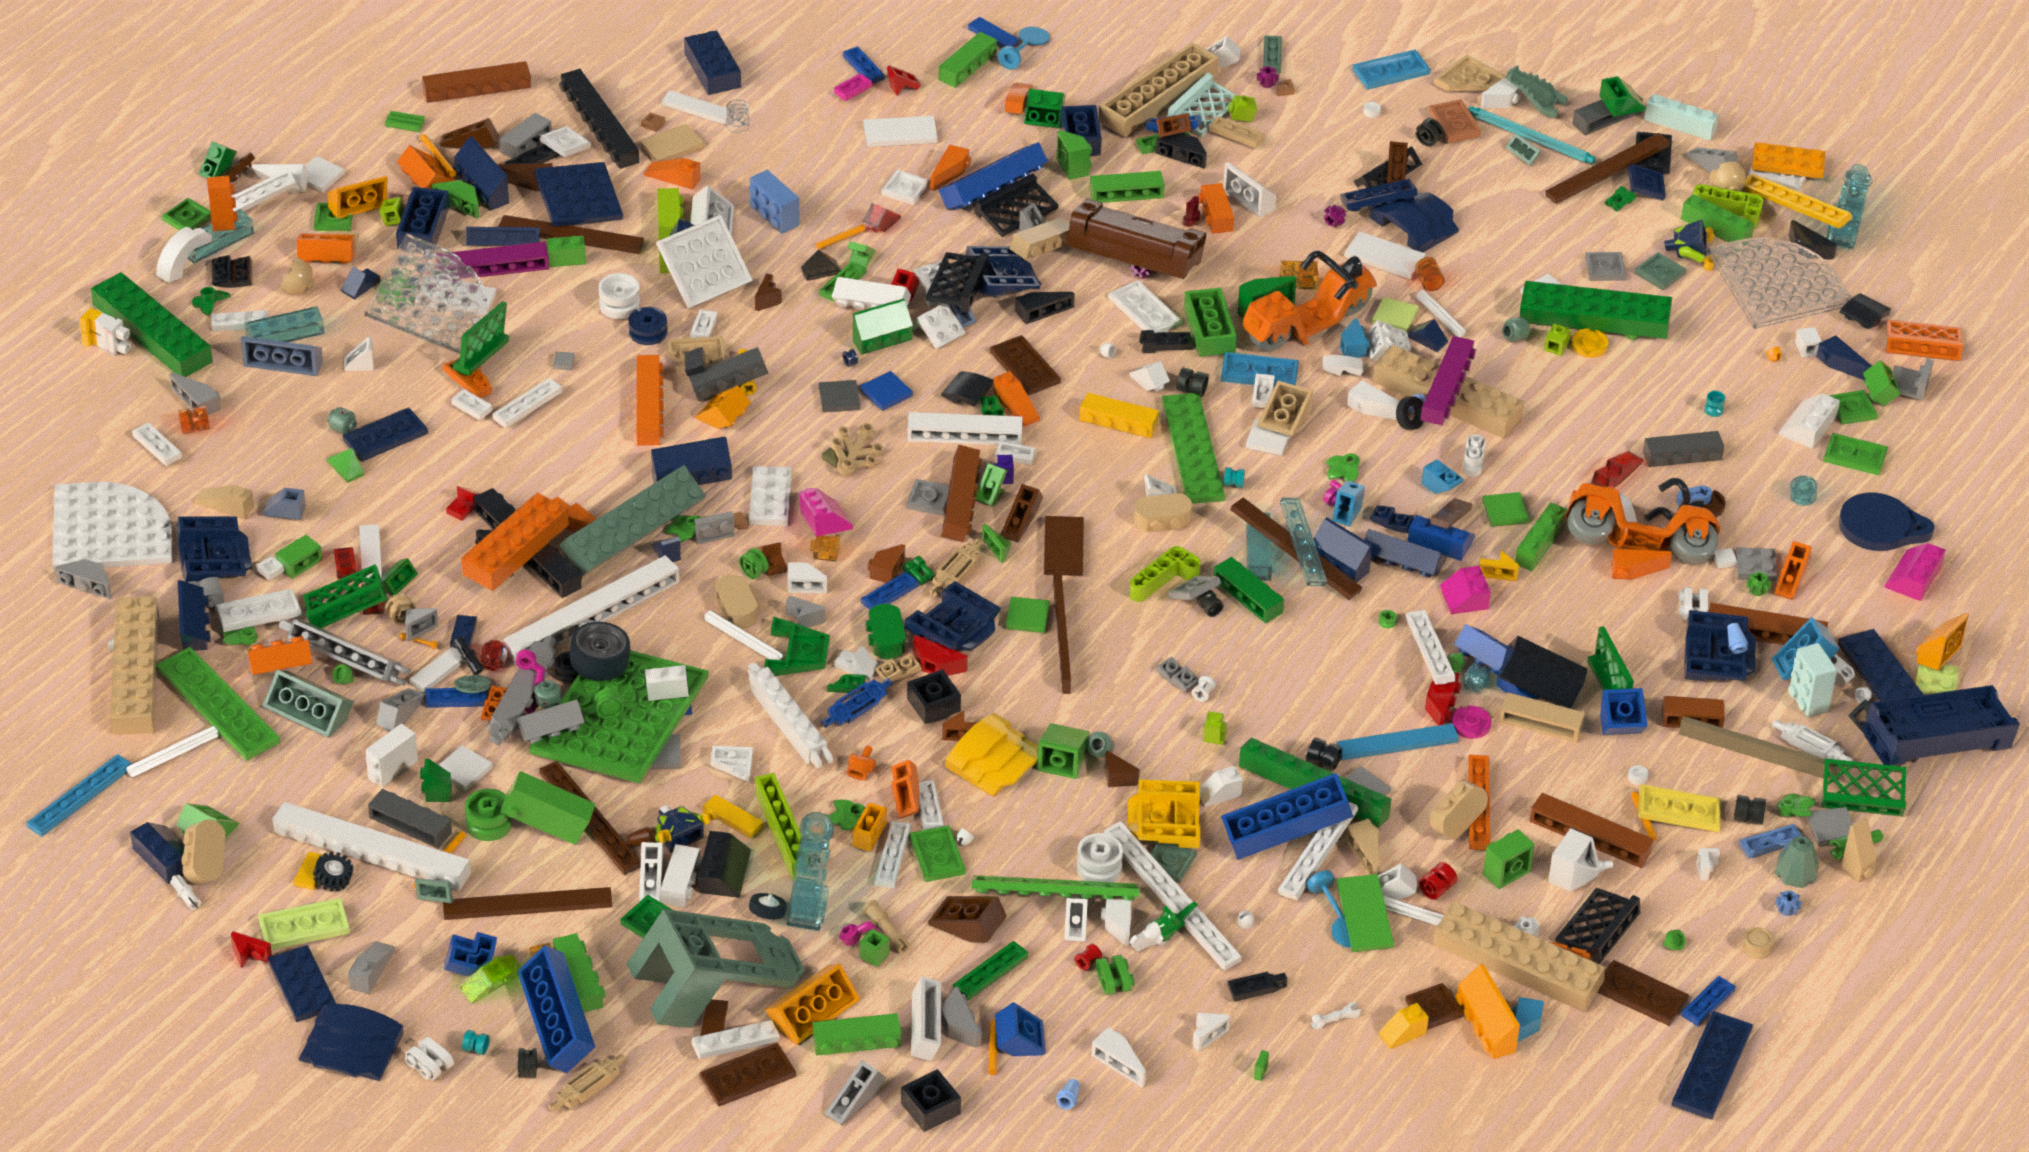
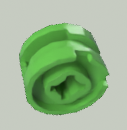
(753, 563)
(608, 703)

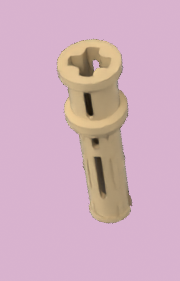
(881, 920)

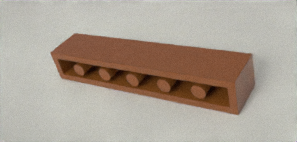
(476, 81)
(961, 492)
(1765, 625)
(1607, 835)

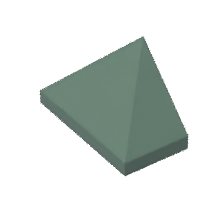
(1523, 149)
(433, 890)

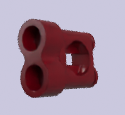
(1192, 212)

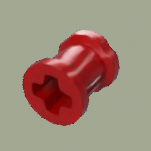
(1087, 957)

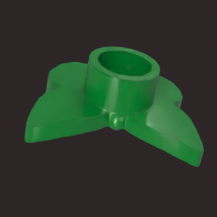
(208, 298)

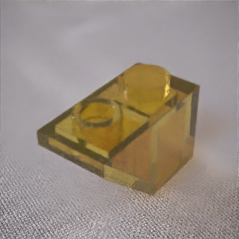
(1305, 278)

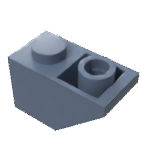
(286, 504)

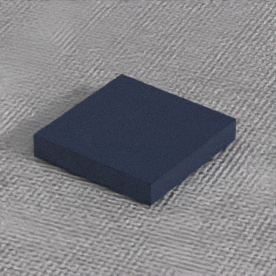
(1646, 182)

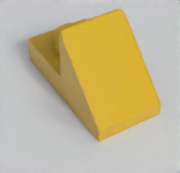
(1500, 569)

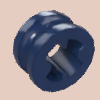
(850, 357)

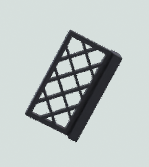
(1007, 196)
(971, 282)
(1612, 929)

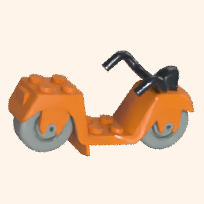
(1341, 293)
(1598, 515)

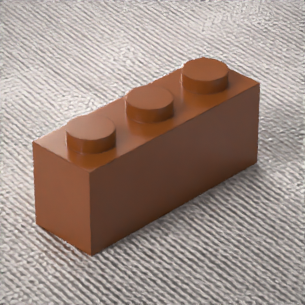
(1700, 709)

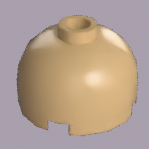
(1728, 176)
(298, 278)

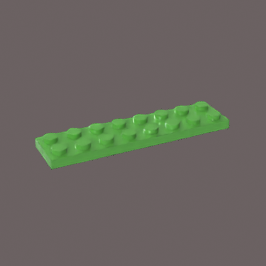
(1193, 448)
(218, 703)
(1063, 887)

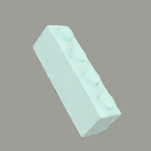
(1681, 117)

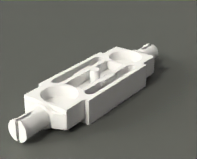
(1810, 741)

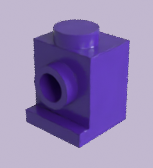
(1006, 462)

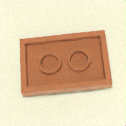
(1455, 120)

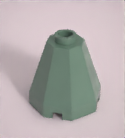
(1798, 863)

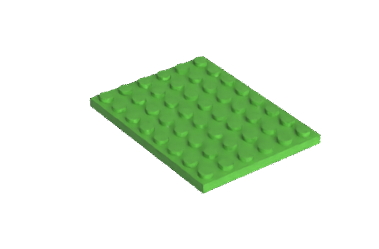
(631, 741)

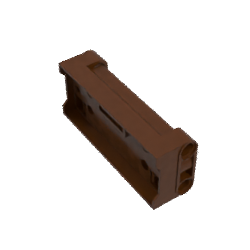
(1135, 239)

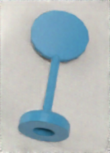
(1010, 57)
(1320, 883)

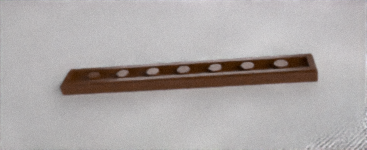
(1607, 168)
(591, 237)
(1282, 538)
(1061, 631)
(598, 826)
(528, 903)

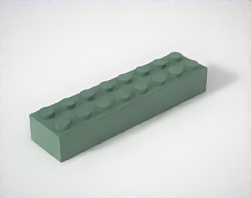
(632, 520)

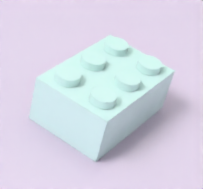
(1812, 680)

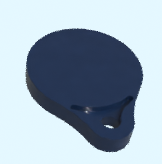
(1882, 522)

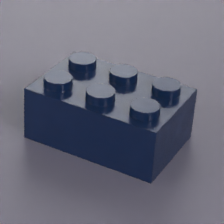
(1083, 122)

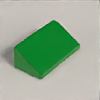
(398, 576)

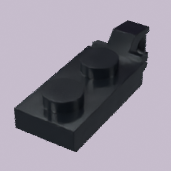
(1256, 985)

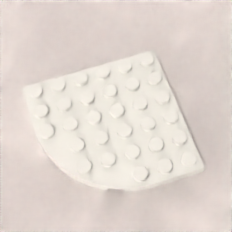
(109, 525)

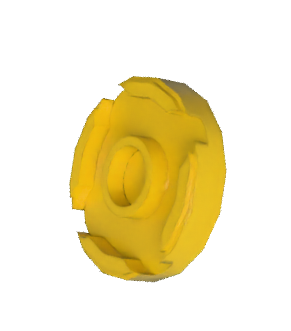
(1589, 343)

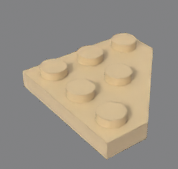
(1468, 75)
(712, 347)

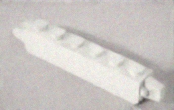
(788, 716)

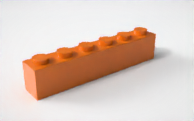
(649, 400)

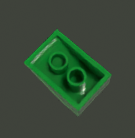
(1262, 287)

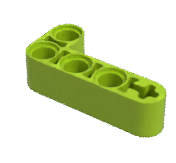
(1737, 202)
(1168, 565)

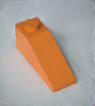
(950, 166)
(676, 171)
(1015, 398)
(1633, 564)
(1793, 570)

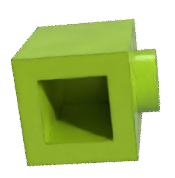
(1242, 108)
(1557, 339)

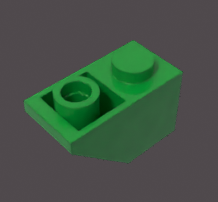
(217, 160)
(436, 783)

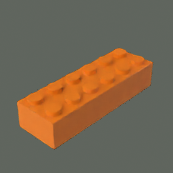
(514, 541)

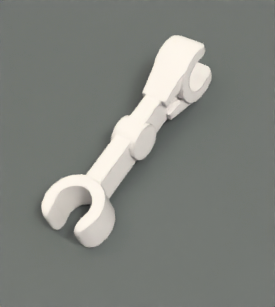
(1347, 1012)

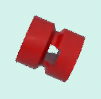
(1438, 881)

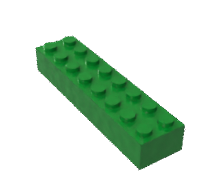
(1596, 309)
(152, 325)

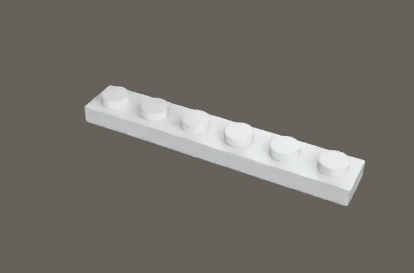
(1430, 647)
(1313, 858)

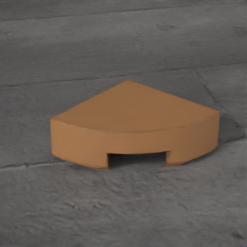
(1285, 88)
(740, 521)

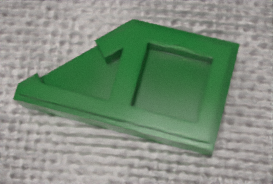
(847, 683)

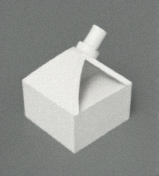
(1575, 861)

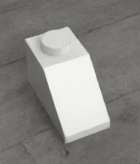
(1226, 51)
(1500, 95)
(1151, 376)
(805, 579)
(1221, 786)
(1398, 882)
(1076, 919)
(1117, 919)

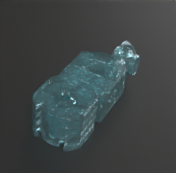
(1852, 200)
(808, 893)

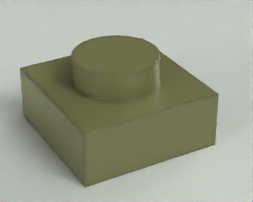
(831, 457)

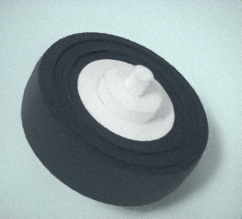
(768, 906)

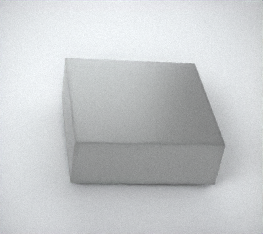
(563, 360)

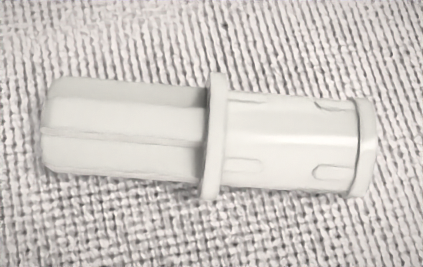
(185, 892)

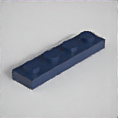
(501, 236)

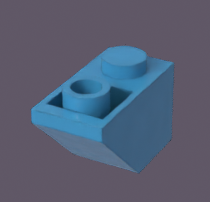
(1353, 340)
(1439, 477)
(1529, 1015)

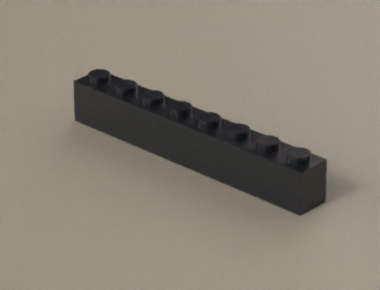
(599, 118)
(547, 562)

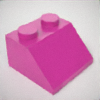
(1466, 591)

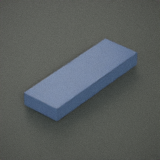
(1769, 841)

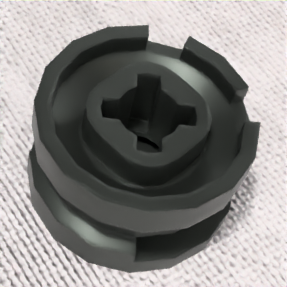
(1429, 132)
(527, 1063)

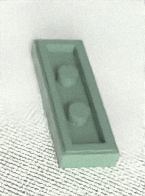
(1272, 52)

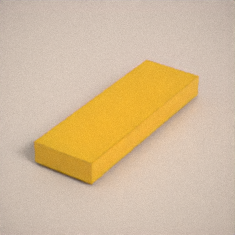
(734, 816)

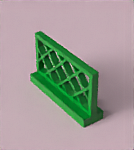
(482, 340)
(345, 605)
(1608, 664)
(1865, 803)

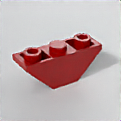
(936, 657)
(1441, 699)

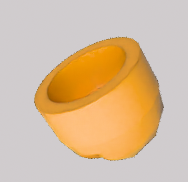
(1774, 354)

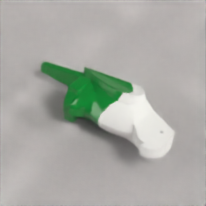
(1162, 928)

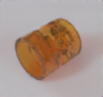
(1429, 274)
(187, 422)

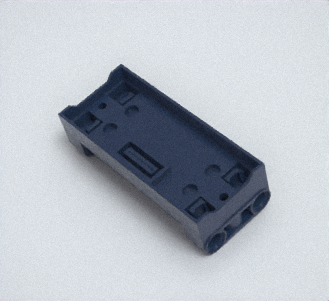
(1939, 725)

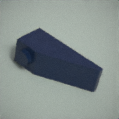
(1841, 357)

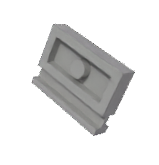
(714, 527)

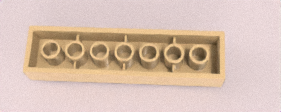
(1157, 89)
(1475, 404)
(134, 665)
(1519, 956)

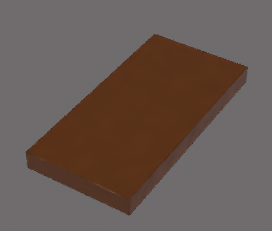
(1025, 364)
(1064, 545)
(1642, 993)
(748, 1074)

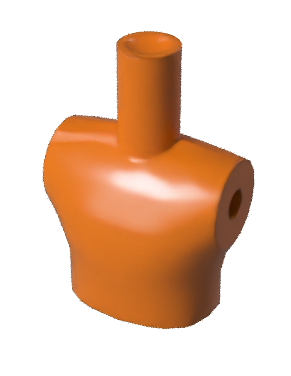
(861, 765)

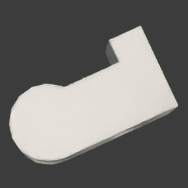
(1844, 671)

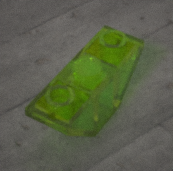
(490, 977)

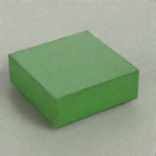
(1261, 1065)

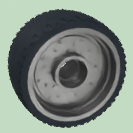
(599, 651)

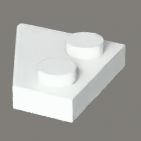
(733, 760)

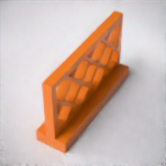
(1918, 345)

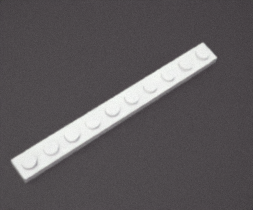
(1174, 897)

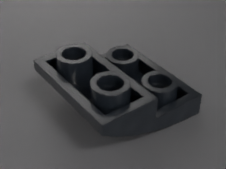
(231, 272)
(1865, 311)
(967, 387)

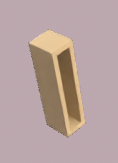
(1040, 238)
(1542, 717)

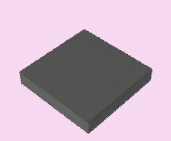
(839, 396)

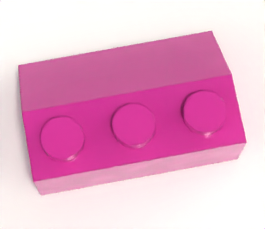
(822, 512)
(1916, 571)

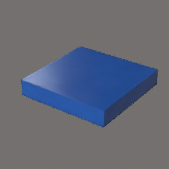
(886, 390)

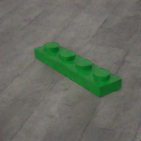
(991, 970)

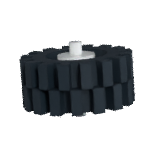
(333, 871)

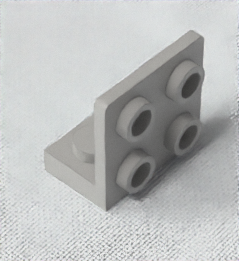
(1913, 382)

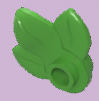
(1342, 468)
(683, 526)
(244, 635)
(1796, 805)
(846, 814)

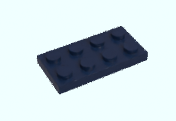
(1378, 194)
(301, 982)

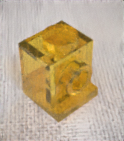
(825, 547)

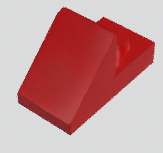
(900, 79)
(463, 504)
(247, 946)

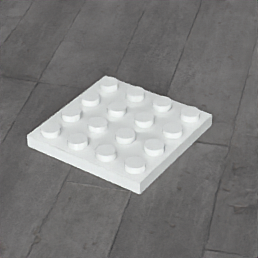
(704, 261)

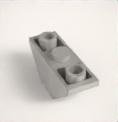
(85, 576)
(959, 1020)

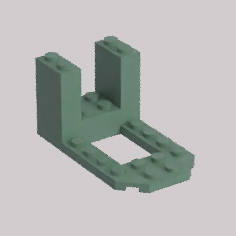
(685, 958)

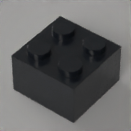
(933, 696)
(931, 1100)

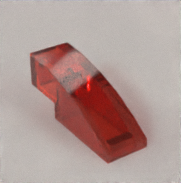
(1616, 470)

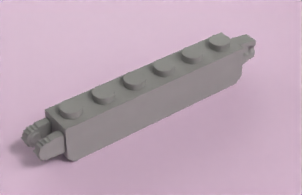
(346, 651)
(519, 693)

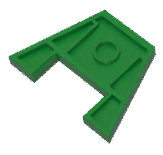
(805, 650)

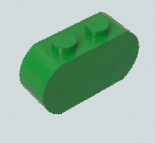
(886, 631)

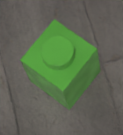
(874, 947)

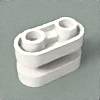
(1474, 455)
(1686, 597)
(429, 1058)

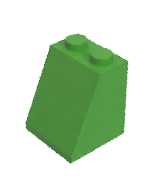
(1062, 750)

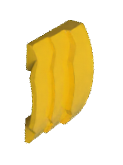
(992, 755)
(1166, 812)

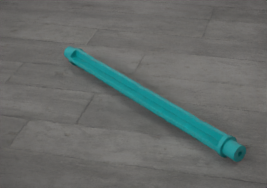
(1532, 135)

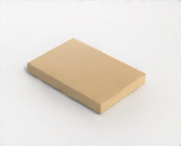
(672, 143)

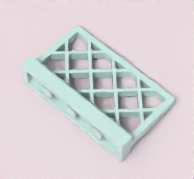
(1192, 99)

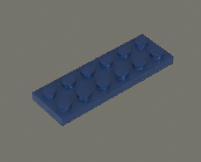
(1878, 666)
(1712, 1065)

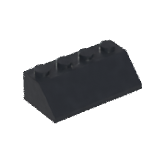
(1542, 672)

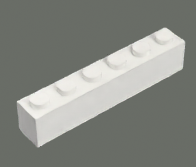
(964, 428)

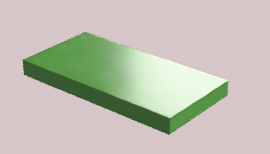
(1365, 913)

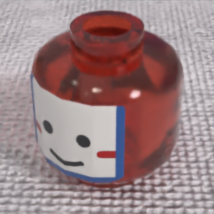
(493, 655)

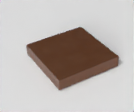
(1437, 1004)

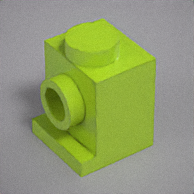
(392, 211)
(1215, 728)

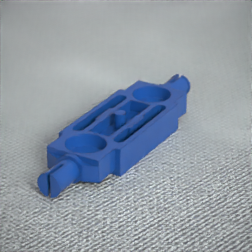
(842, 712)

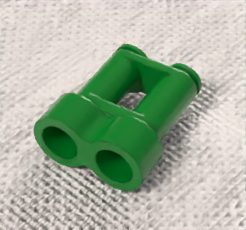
(1622, 194)
(995, 409)
(916, 565)

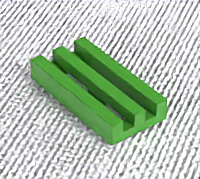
(404, 121)

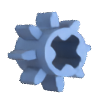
(1788, 903)

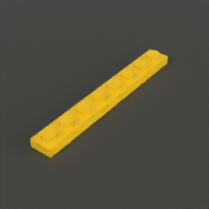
(1797, 201)

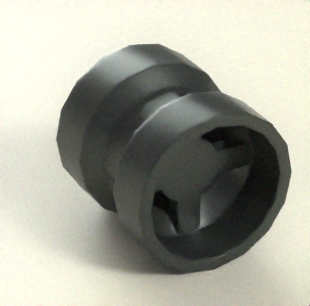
(1210, 603)

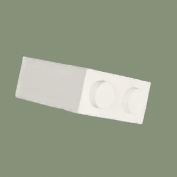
(391, 755)

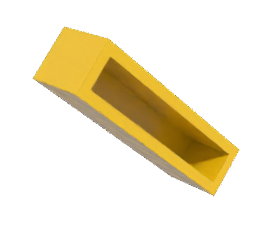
(1119, 415)

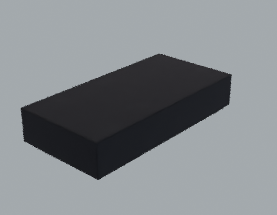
(695, 361)

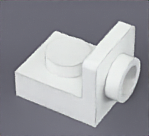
(1706, 859)

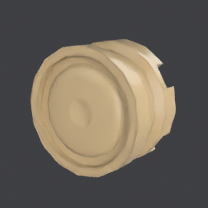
(397, 606)
(1758, 942)

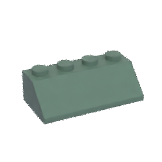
(307, 703)

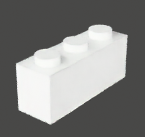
(681, 876)

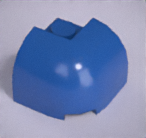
(468, 955)

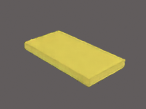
(1679, 808)

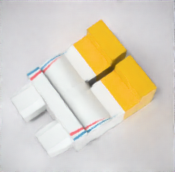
(104, 332)

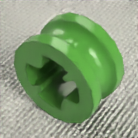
(1387, 623)

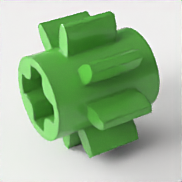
(1758, 583)

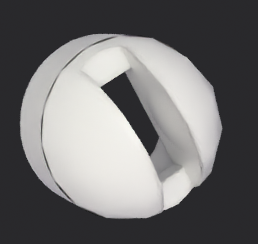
(1108, 350)
(1863, 693)
(965, 837)
(1245, 919)

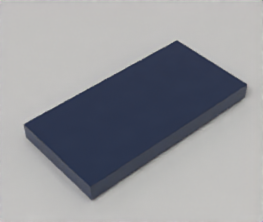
(385, 434)

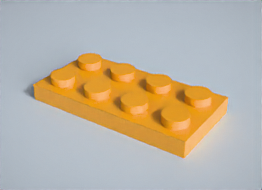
(1788, 160)

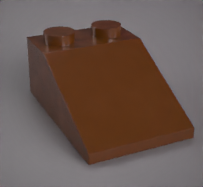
(969, 917)

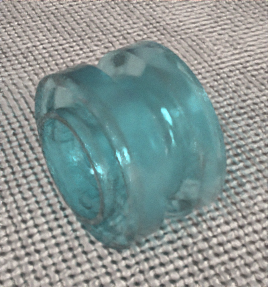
(1803, 490)
(1476, 678)

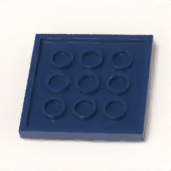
(578, 194)

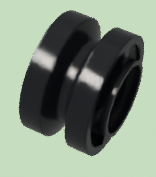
(564, 669)

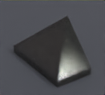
(820, 266)

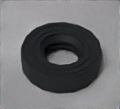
(1402, 416)

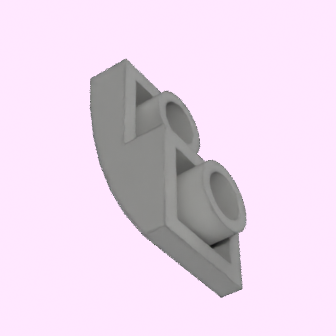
(1179, 677)

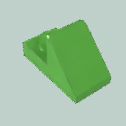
(861, 253)
(990, 485)

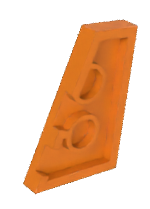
(475, 383)

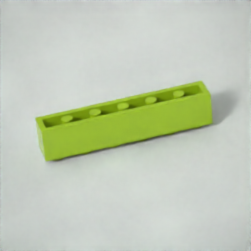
(668, 215)
(778, 818)

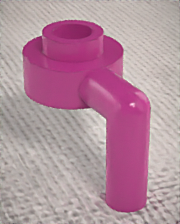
(1330, 495)
(527, 660)
(851, 933)

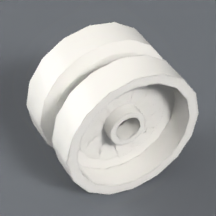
(618, 295)
(1099, 858)

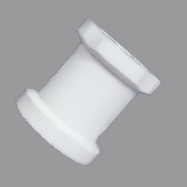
(1203, 688)

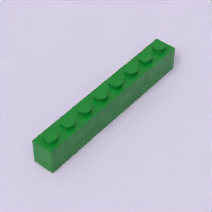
(1295, 772)

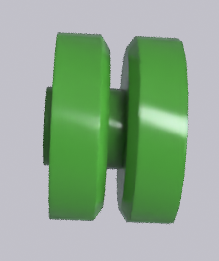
(484, 815)

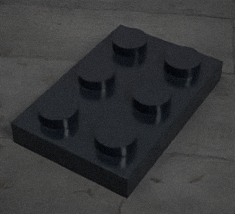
(1659, 161)

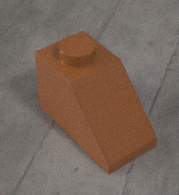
(887, 563)

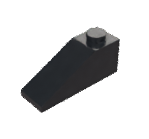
(1040, 305)

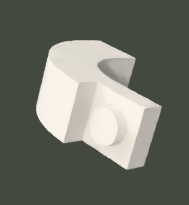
(176, 251)

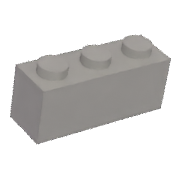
(525, 136)
(550, 721)

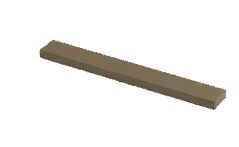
(1754, 747)

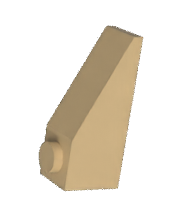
(227, 499)
(1364, 842)
(1859, 853)

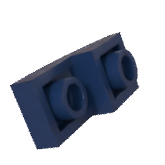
(1388, 518)

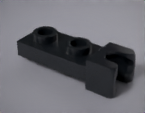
(1165, 341)

